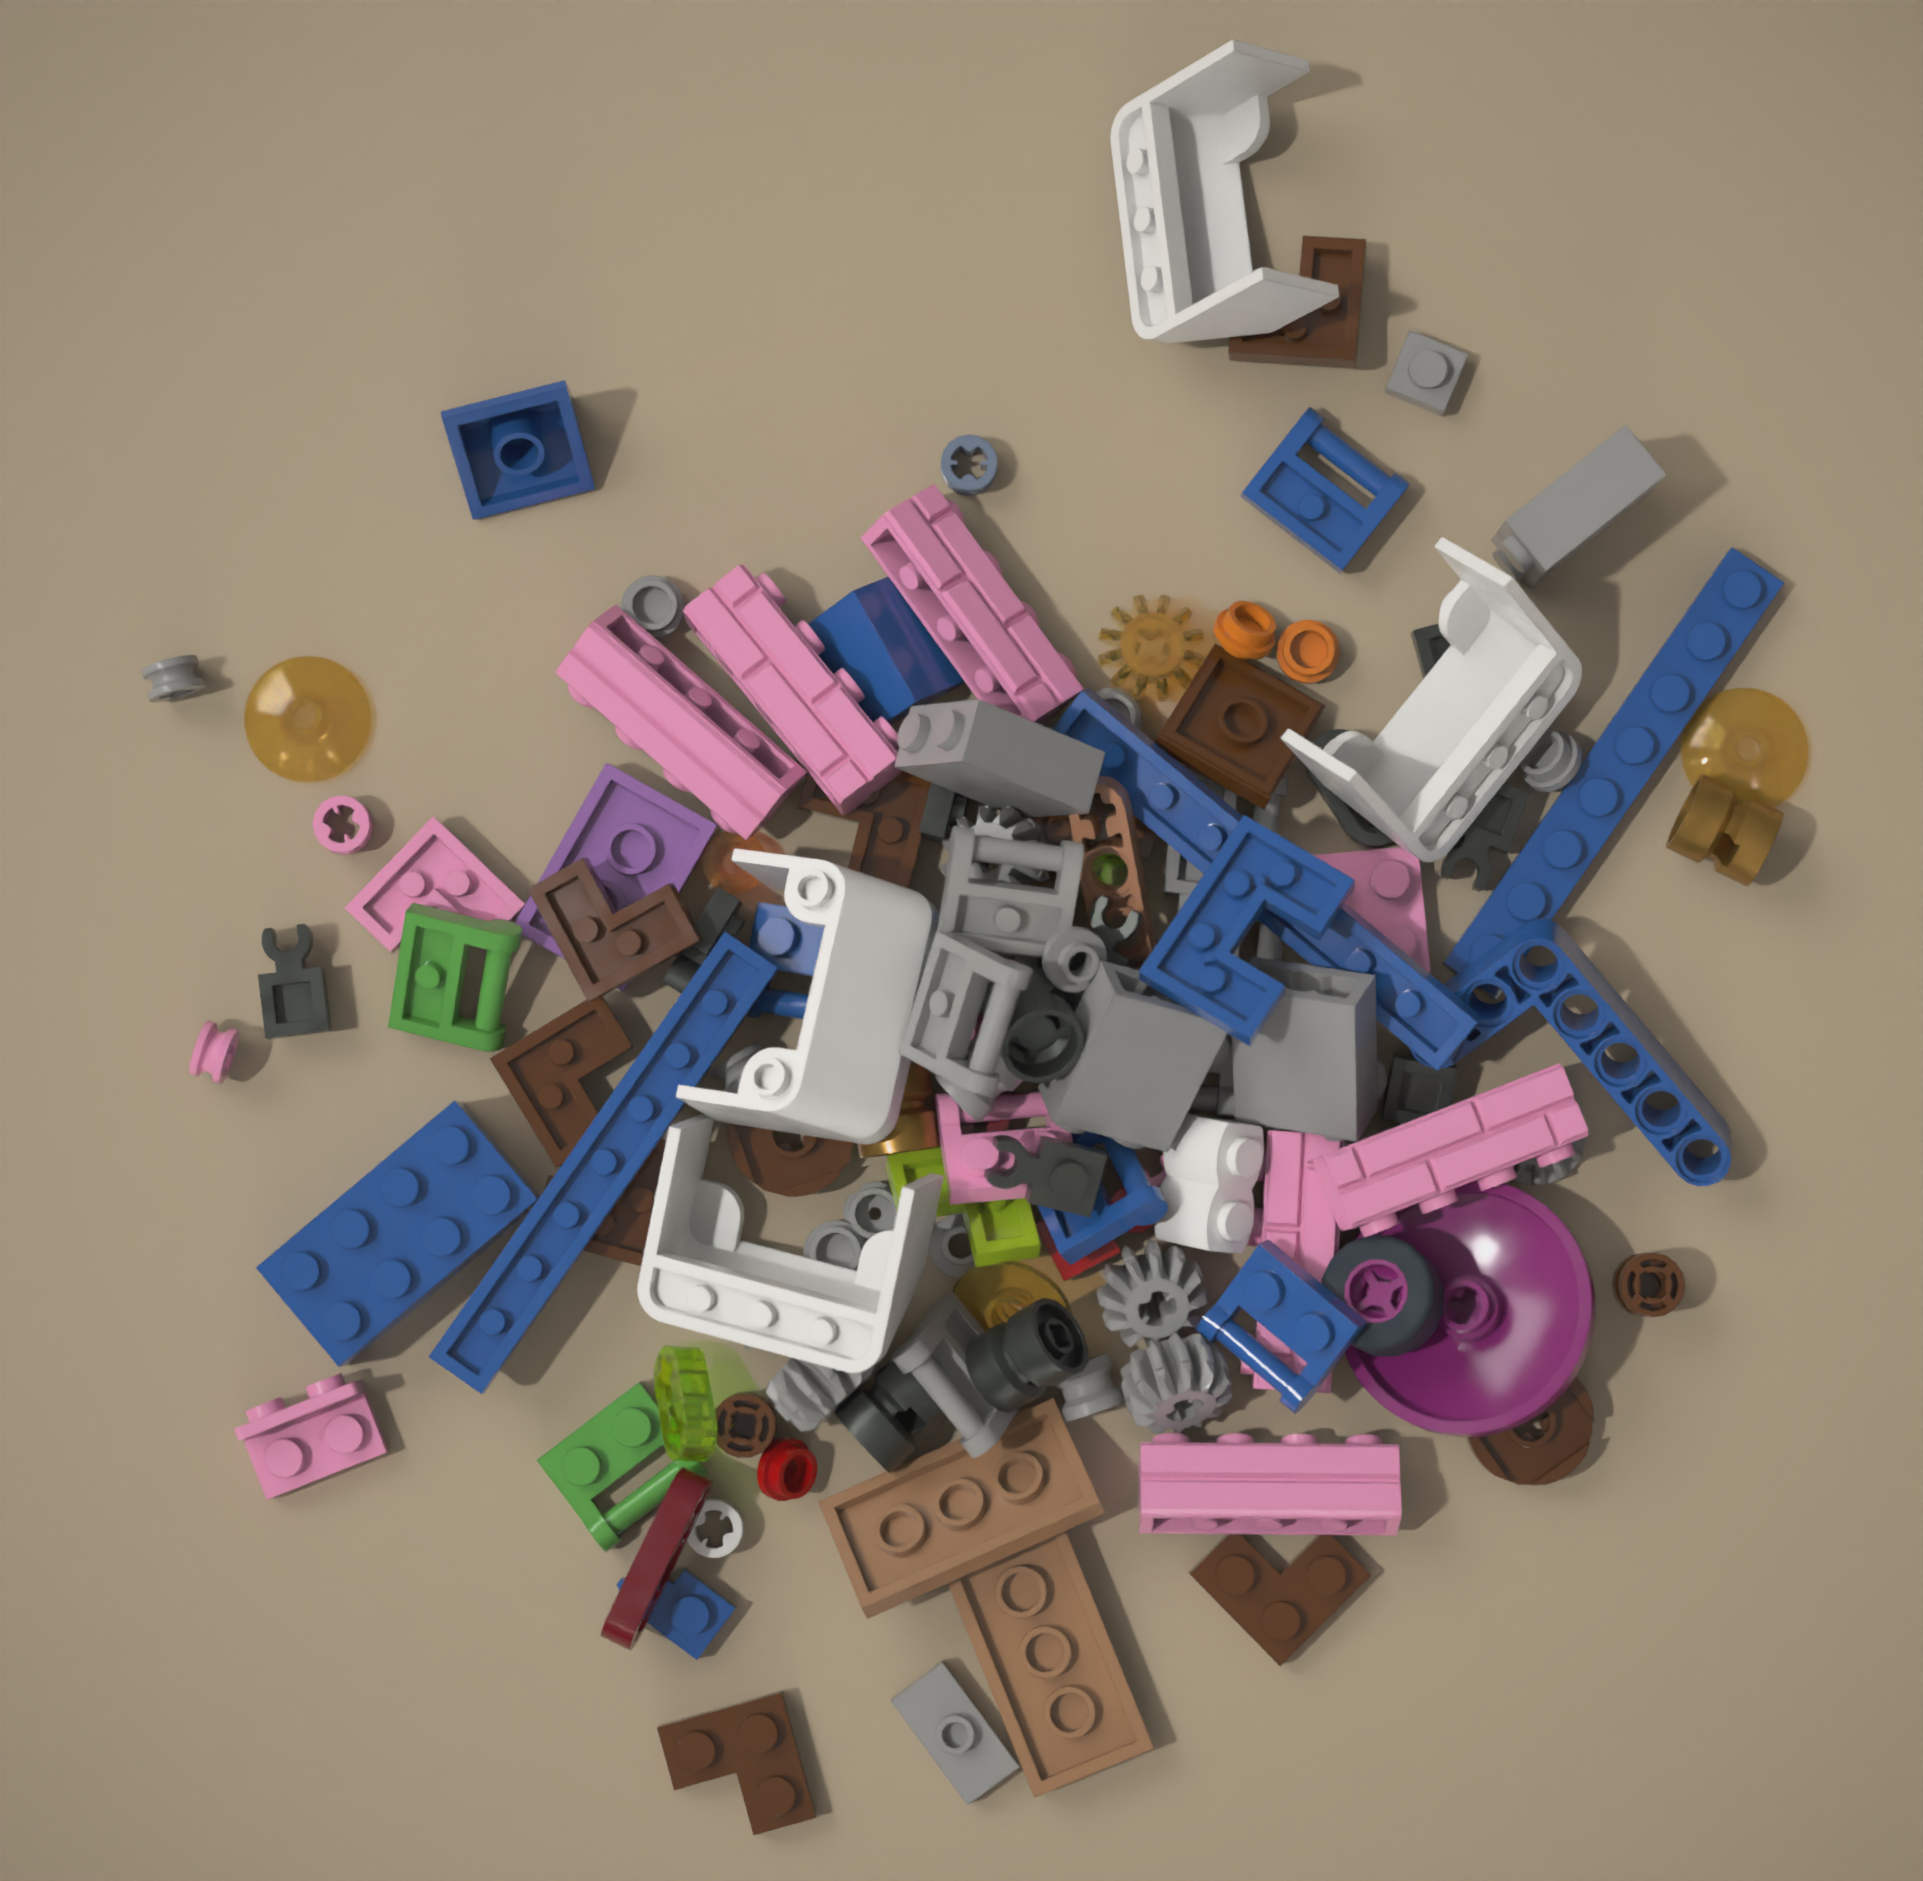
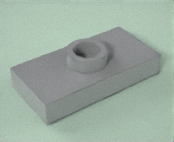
(955, 1732)

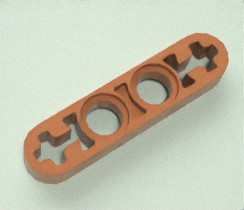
(1131, 893)

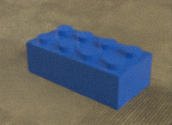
(399, 1233)

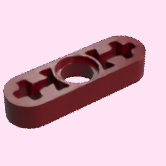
(656, 1558)

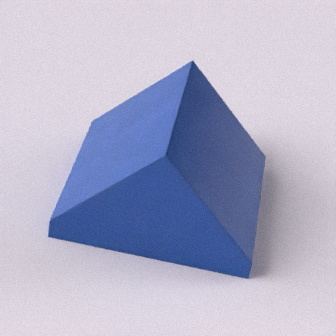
(518, 449)
(884, 651)

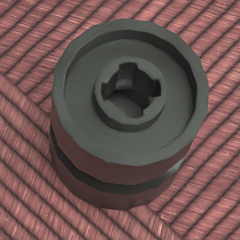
(1042, 1032)
(1026, 1354)
(891, 1416)

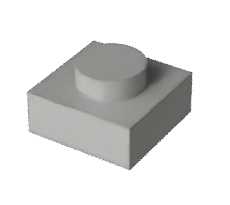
(1426, 373)

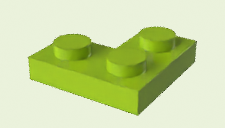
(995, 1229)

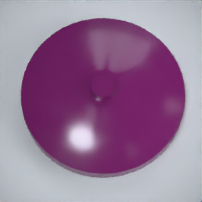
(1510, 1321)

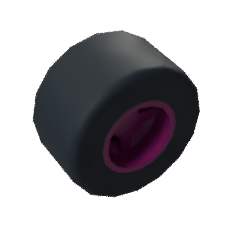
(1365, 1279)

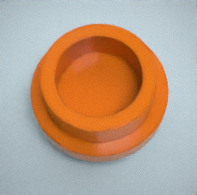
(1246, 630)
(1307, 651)

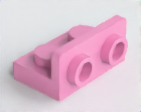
(311, 1437)

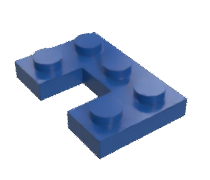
(1196, 951)

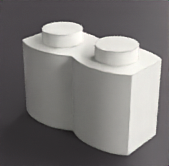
(1211, 1184)

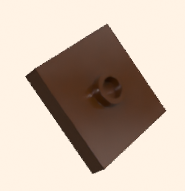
(1234, 724)

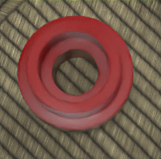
(786, 1469)

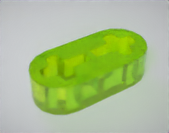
(685, 1403)

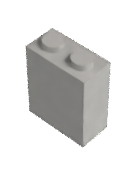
(1576, 508)
(998, 758)
(1313, 1056)
(1136, 1065)

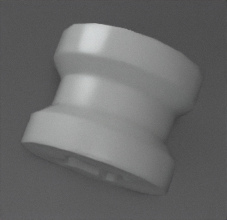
(1091, 1390)

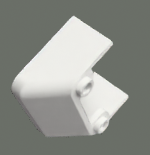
(1186, 206)
(1464, 720)
(868, 970)
(766, 1298)

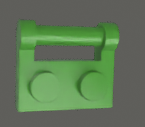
(433, 976)
(603, 1453)

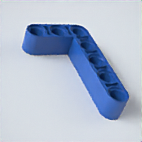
(1589, 1037)

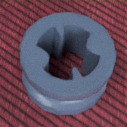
(969, 446)

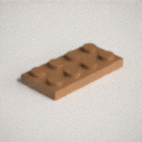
(958, 1511)
(1050, 1665)

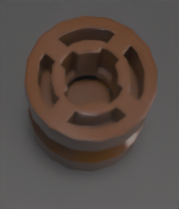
(1638, 1284)
(752, 1419)

